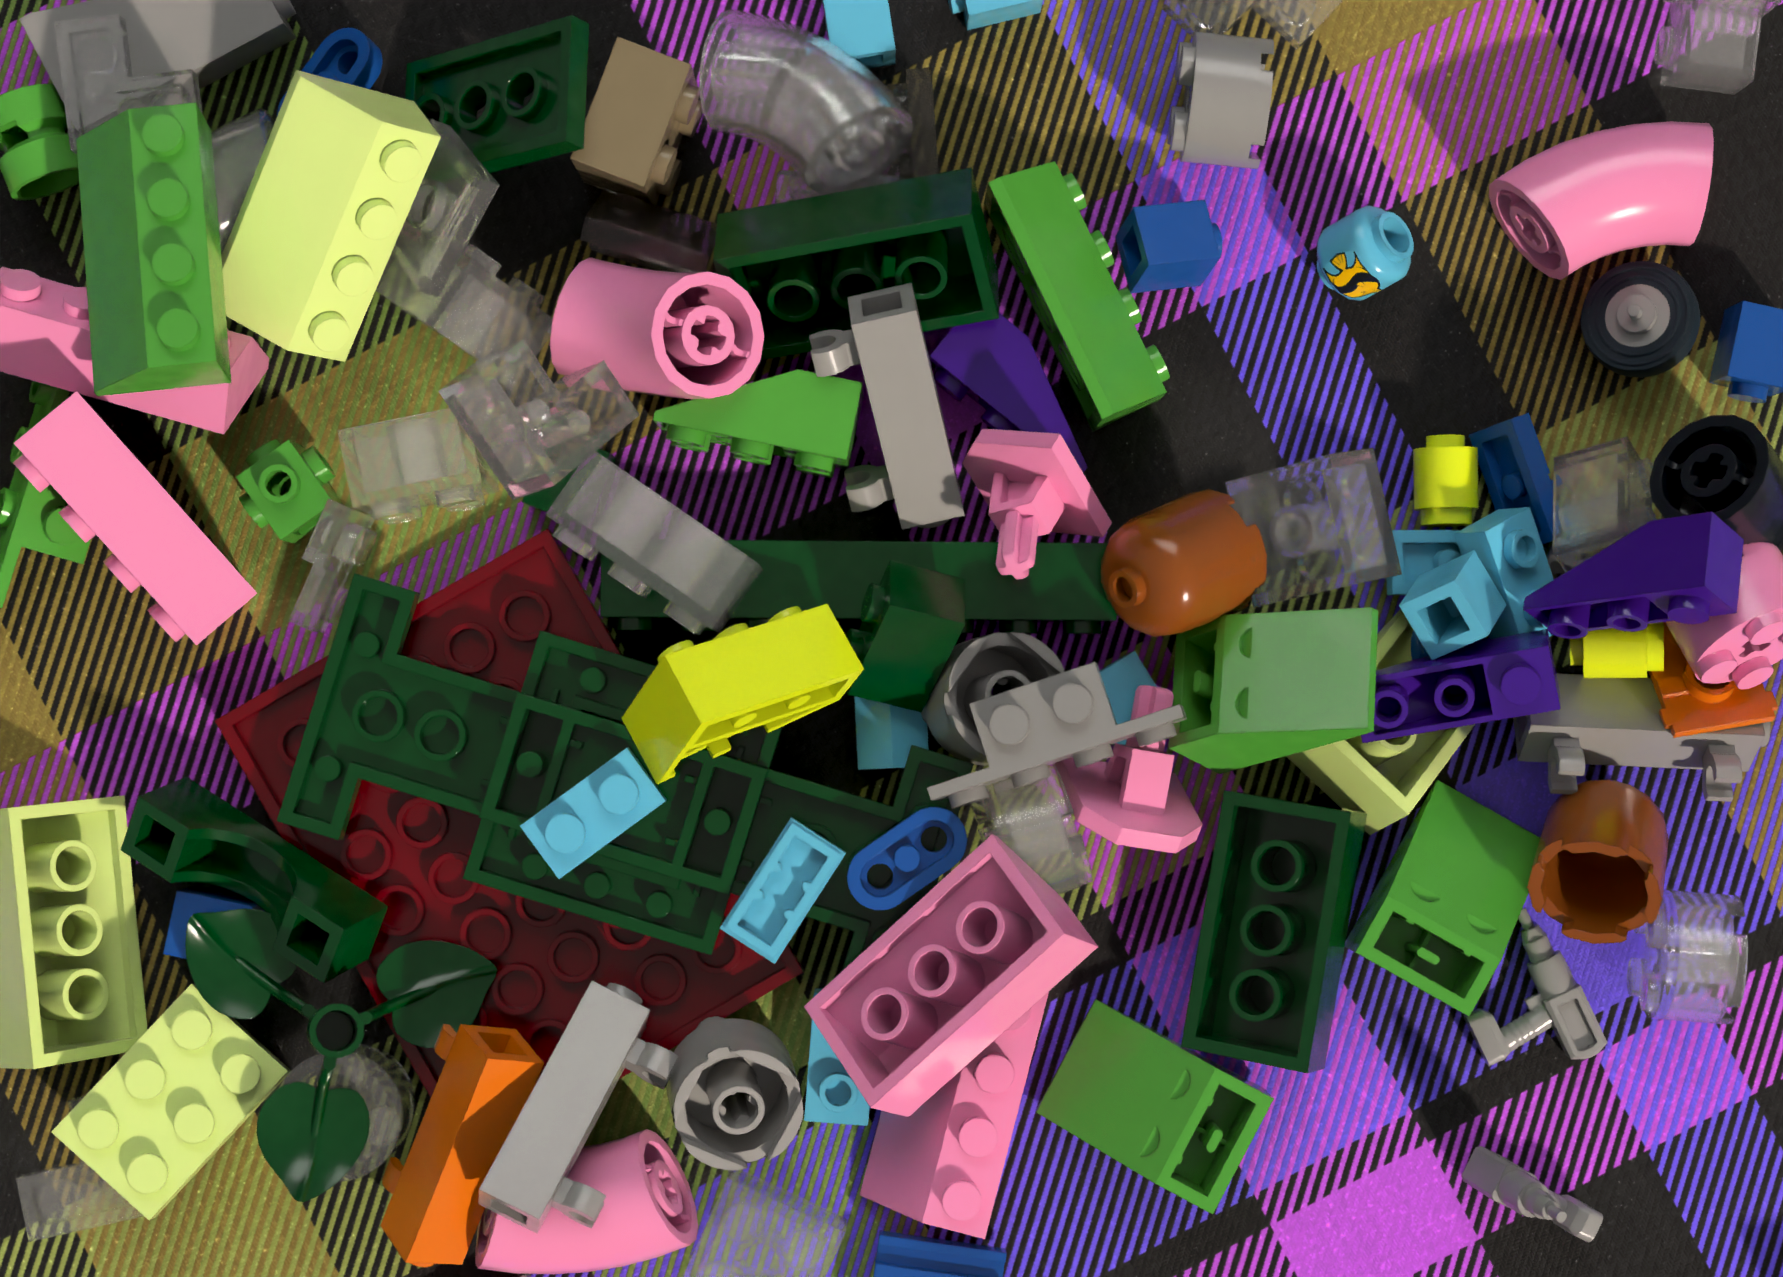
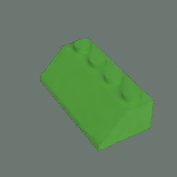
(153, 251)
(1074, 293)

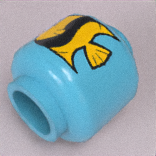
(1364, 252)

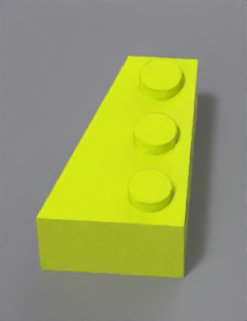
(739, 683)

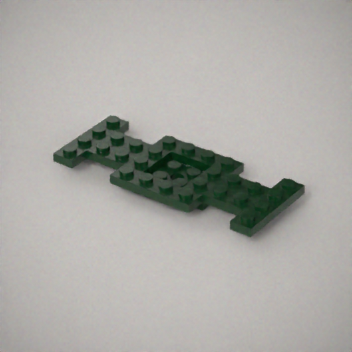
(522, 749)

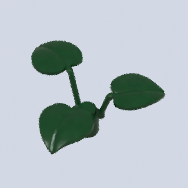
(319, 1132)

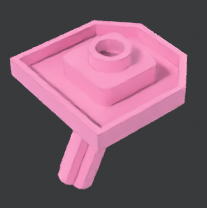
(1031, 491)
(1135, 793)

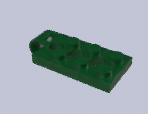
(500, 75)

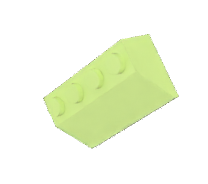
(324, 213)
(67, 935)

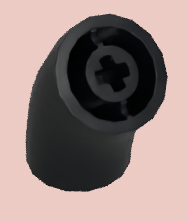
(1722, 469)

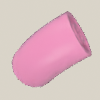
(1607, 194)
(657, 329)
(642, 1217)

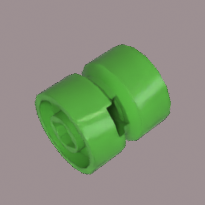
(35, 143)

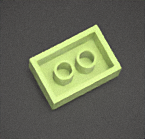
(171, 1102)

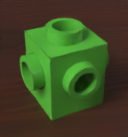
(264, 481)

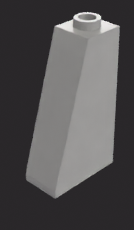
(176, 34)

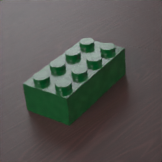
(819, 250)
(1273, 931)

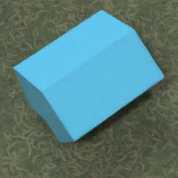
(886, 734)

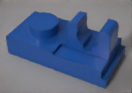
(1517, 470)

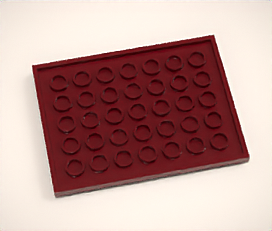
(417, 850)

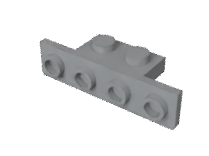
(1048, 724)

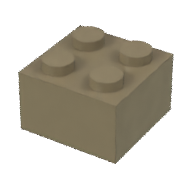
(638, 123)

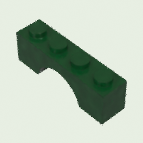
(198, 837)

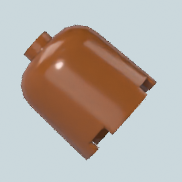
(1183, 564)
(1601, 862)

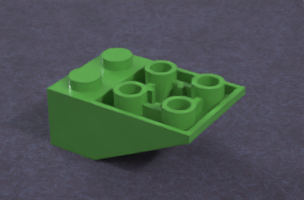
(777, 416)
(1274, 684)
(1448, 899)
(1155, 1105)

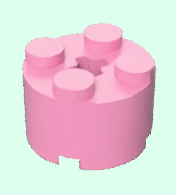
(1743, 643)

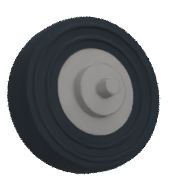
(1640, 319)

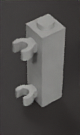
(904, 404)
(1621, 726)
(565, 1106)

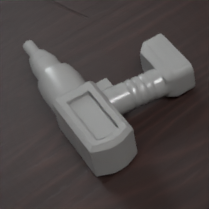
(1556, 1005)
(1527, 1196)

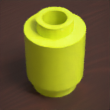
(1445, 481)
(1619, 653)

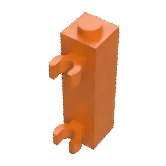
(462, 1131)

